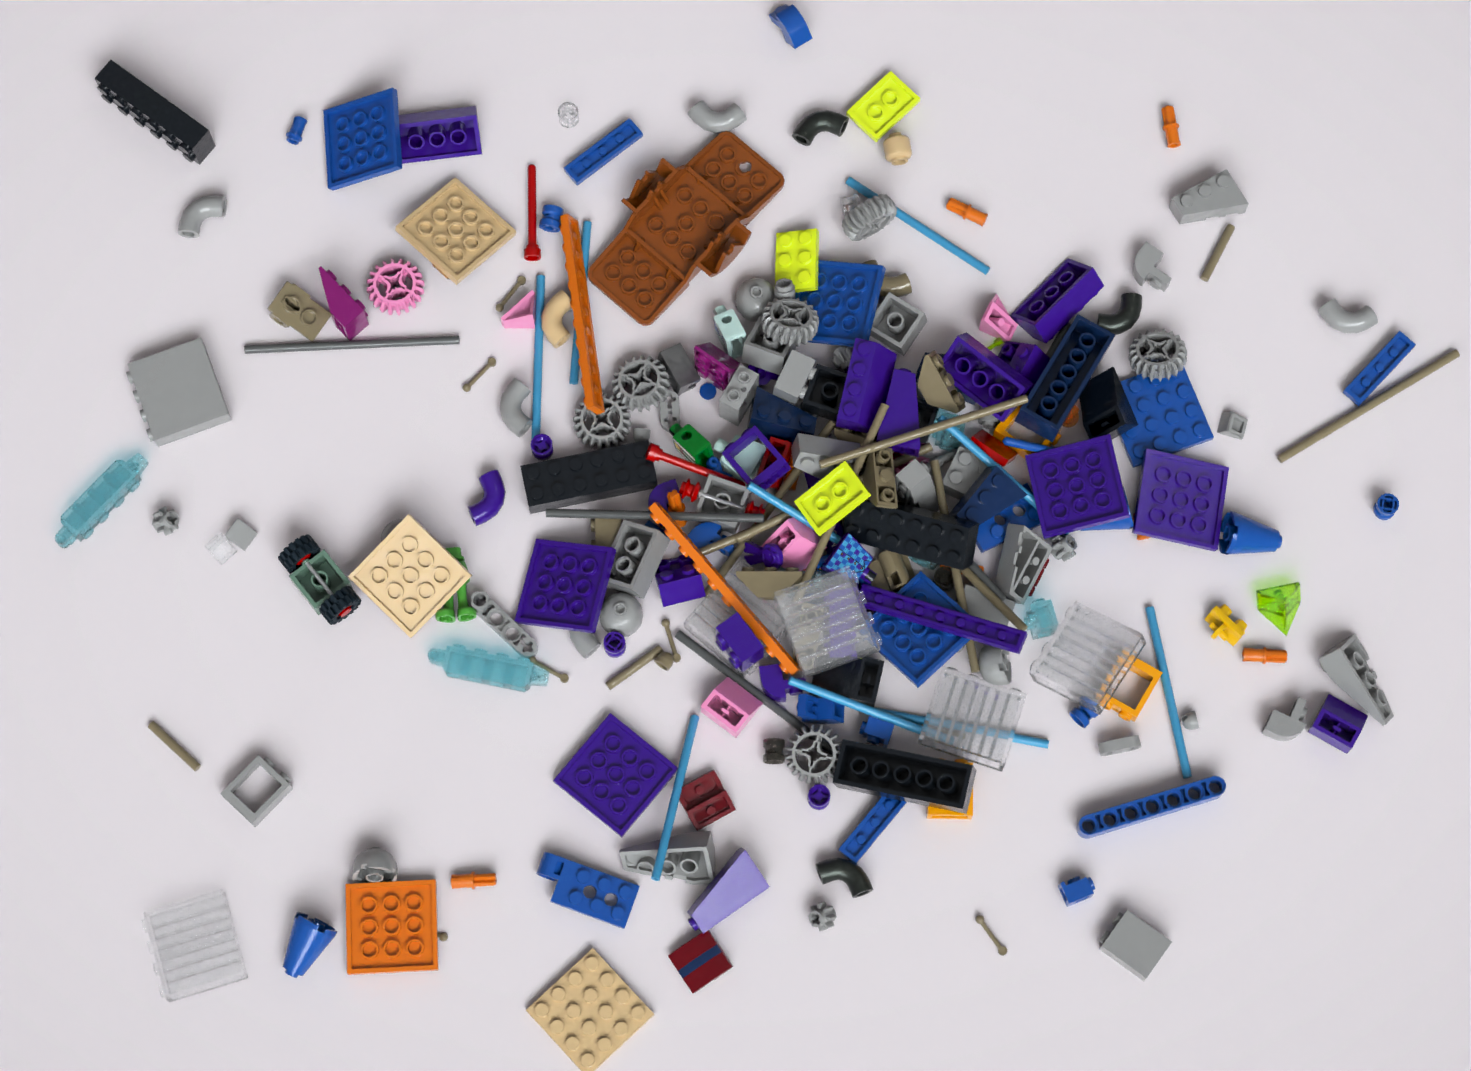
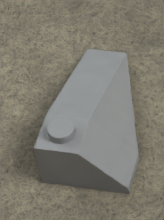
(1349, 670)
(687, 858)

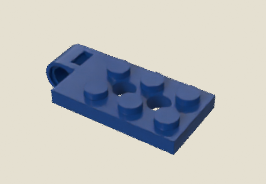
(992, 534)
(572, 880)

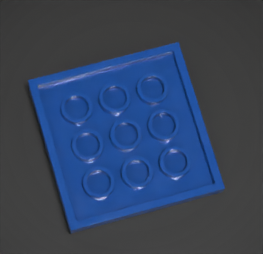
(362, 139)
(845, 301)
(1166, 416)
(913, 647)

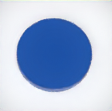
(708, 391)

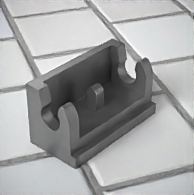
(680, 369)

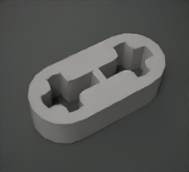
(664, 410)
(1119, 745)

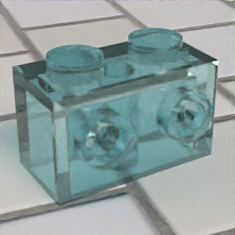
(945, 439)
(1041, 618)

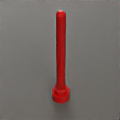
(532, 251)
(655, 453)

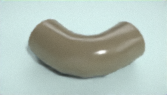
(897, 285)

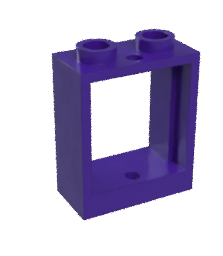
(771, 473)

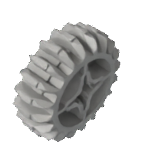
(869, 217)
(789, 323)
(1157, 358)
(647, 391)
(596, 428)
(816, 744)

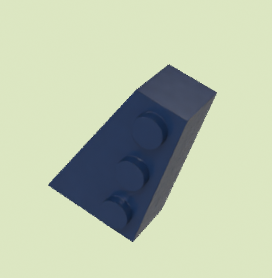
(779, 418)
(988, 496)

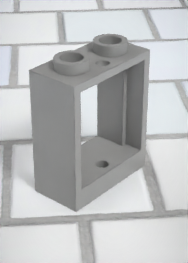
(739, 390)
(270, 804)

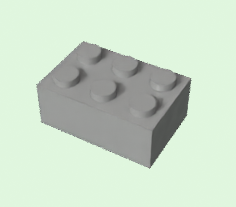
(636, 558)

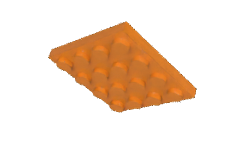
(391, 927)

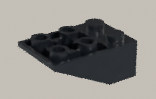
(1106, 406)
(854, 680)

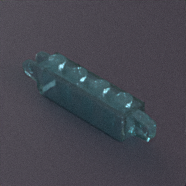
(99, 500)
(488, 669)

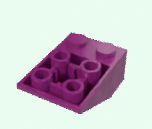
(347, 313)
(714, 364)

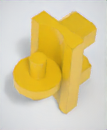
(1224, 626)

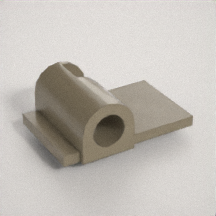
(296, 309)
(886, 566)

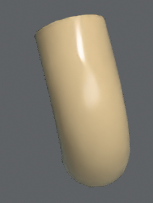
(552, 319)

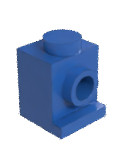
(877, 731)
(1076, 890)

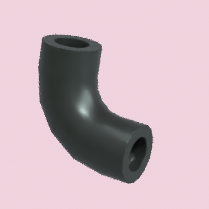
(819, 122)
(1126, 316)
(847, 872)

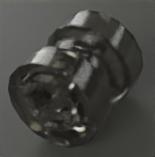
(944, 575)
(773, 751)

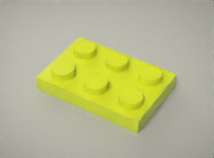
(883, 106)
(798, 258)
(832, 498)

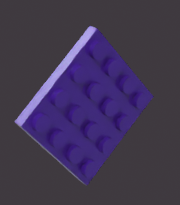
(1077, 486)
(1180, 500)
(565, 585)
(615, 775)

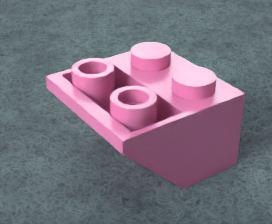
(795, 542)
(730, 706)

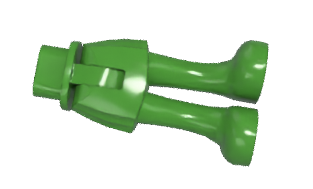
(464, 611)

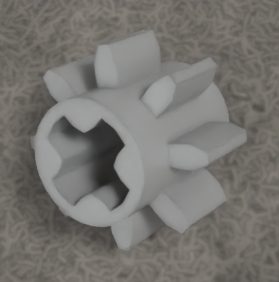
(842, 357)
(165, 521)
(1063, 547)
(822, 916)

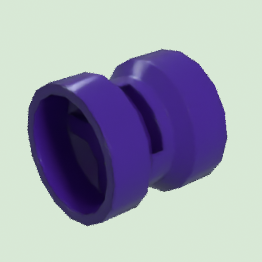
(542, 443)
(614, 649)
(819, 793)

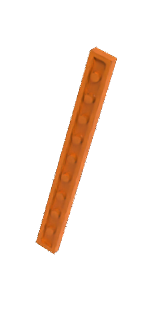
(582, 314)
(716, 582)

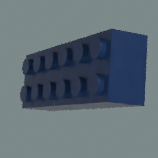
(1065, 378)

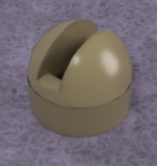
(664, 660)

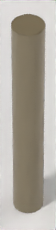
(1217, 253)
(634, 667)
(174, 746)

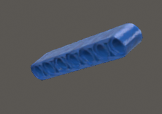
(1160, 802)

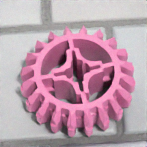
(401, 272)

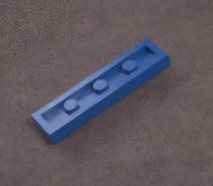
(603, 151)
(1379, 368)
(870, 828)

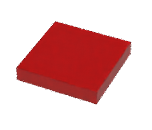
(994, 448)

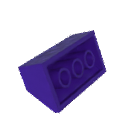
(439, 134)
(1057, 300)
(984, 374)
(865, 385)

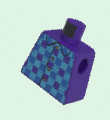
(850, 553)

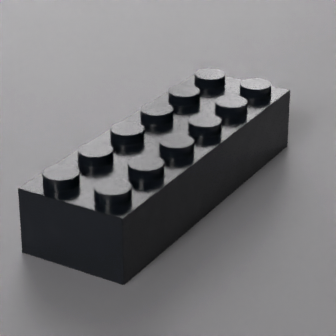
(154, 112)
(826, 392)
(588, 477)
(915, 533)
(904, 776)

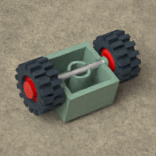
(319, 579)

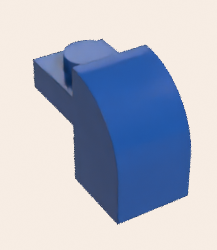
(791, 24)
(708, 533)
(819, 710)

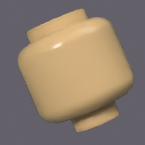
(897, 148)

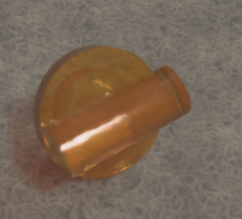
(1073, 418)

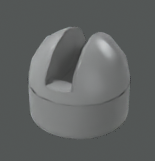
(641, 434)
(1190, 721)

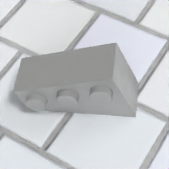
(1209, 199)
(810, 449)
(916, 486)
(1020, 562)

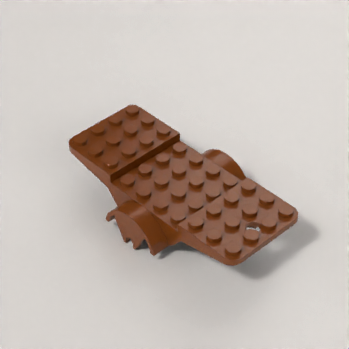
(684, 224)

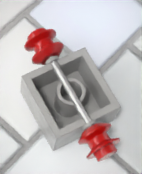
(721, 497)

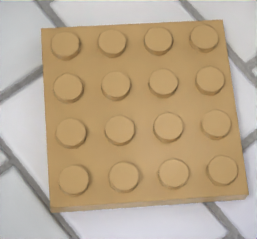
(455, 230)
(410, 575)
(590, 1012)

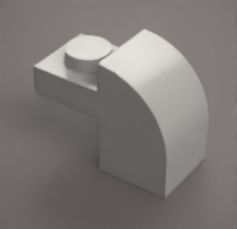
(1145, 268)
(1285, 727)

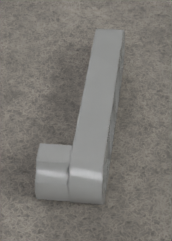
(502, 627)

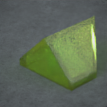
(1279, 604)

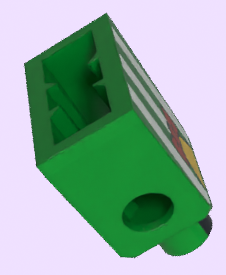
(691, 444)

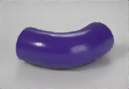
(492, 499)

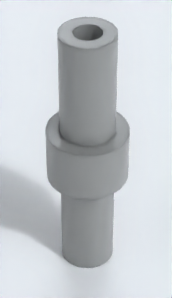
(942, 459)

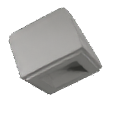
(1232, 425)
(240, 534)

